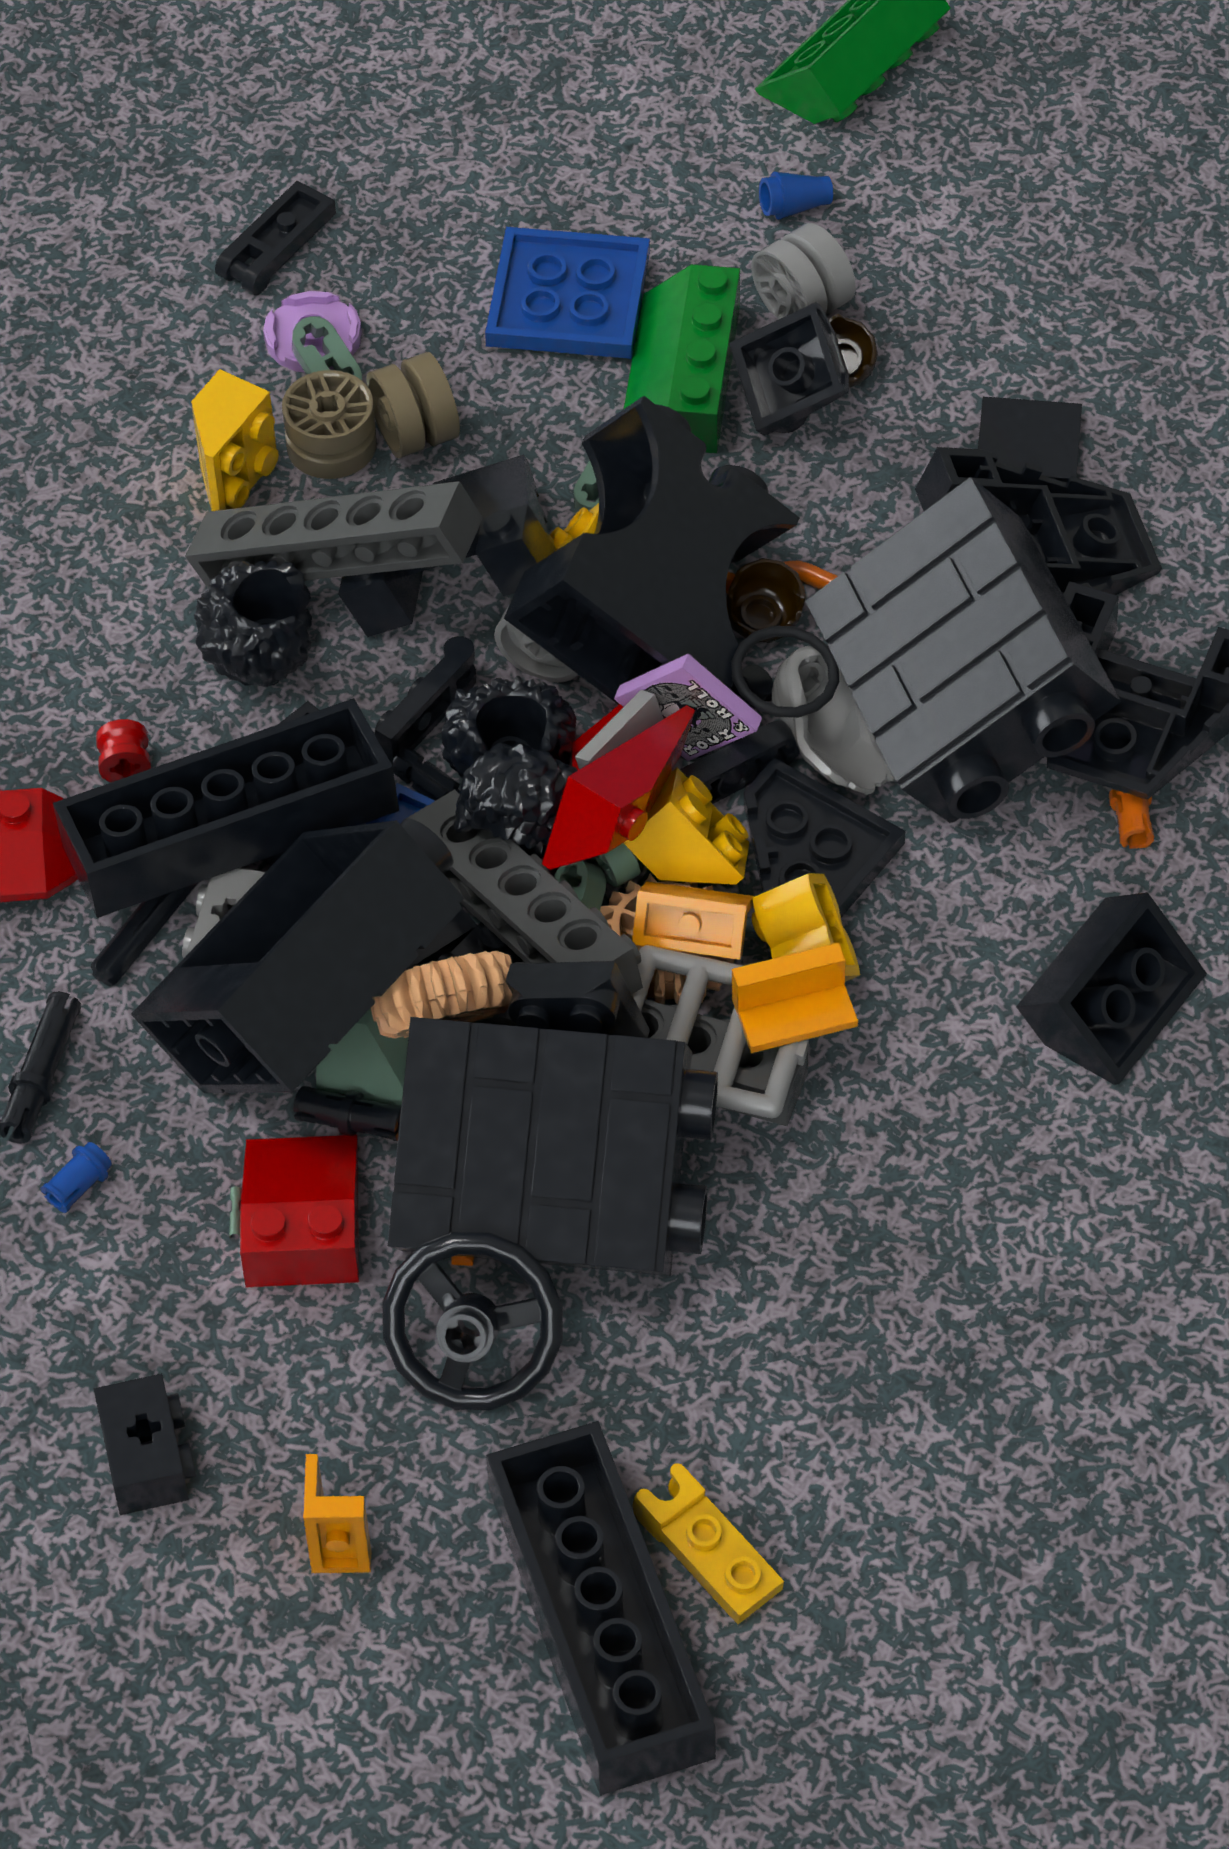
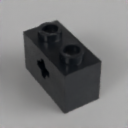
(151, 1472)

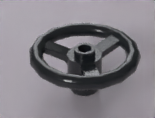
(457, 1340)

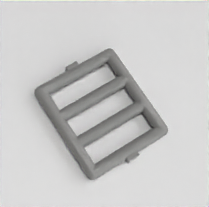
(698, 972)

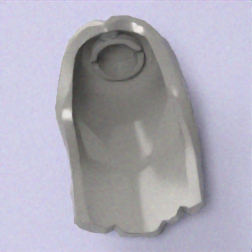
(836, 736)

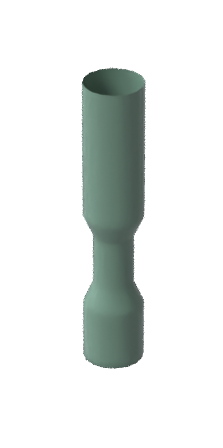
(235, 1197)

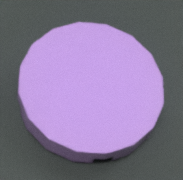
(280, 325)

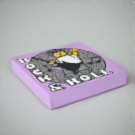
(718, 714)

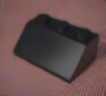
(1113, 987)

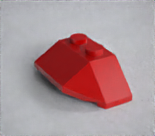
(31, 846)

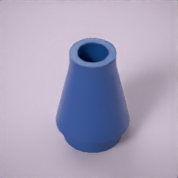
(793, 193)

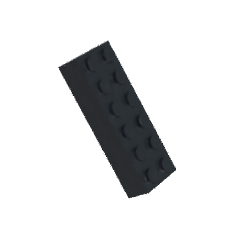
(225, 807)
(601, 1608)

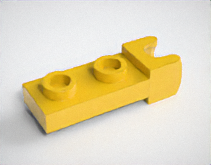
(708, 1545)

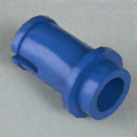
(77, 1176)

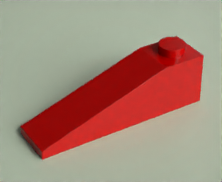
(615, 793)

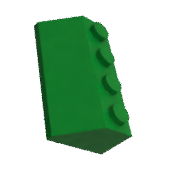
(850, 56)
(685, 348)

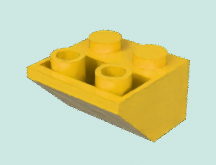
(233, 438)
(690, 837)

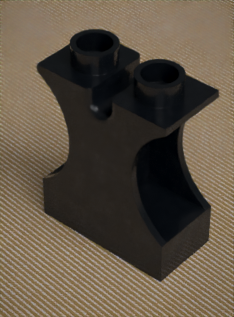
(658, 557)

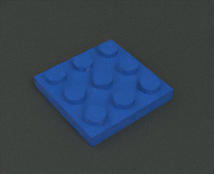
(568, 292)

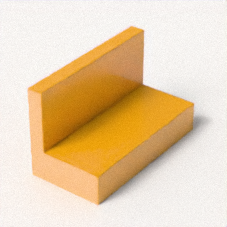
(691, 919)
(793, 998)
(334, 1527)

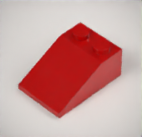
(300, 1211)

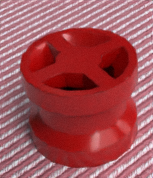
(122, 749)

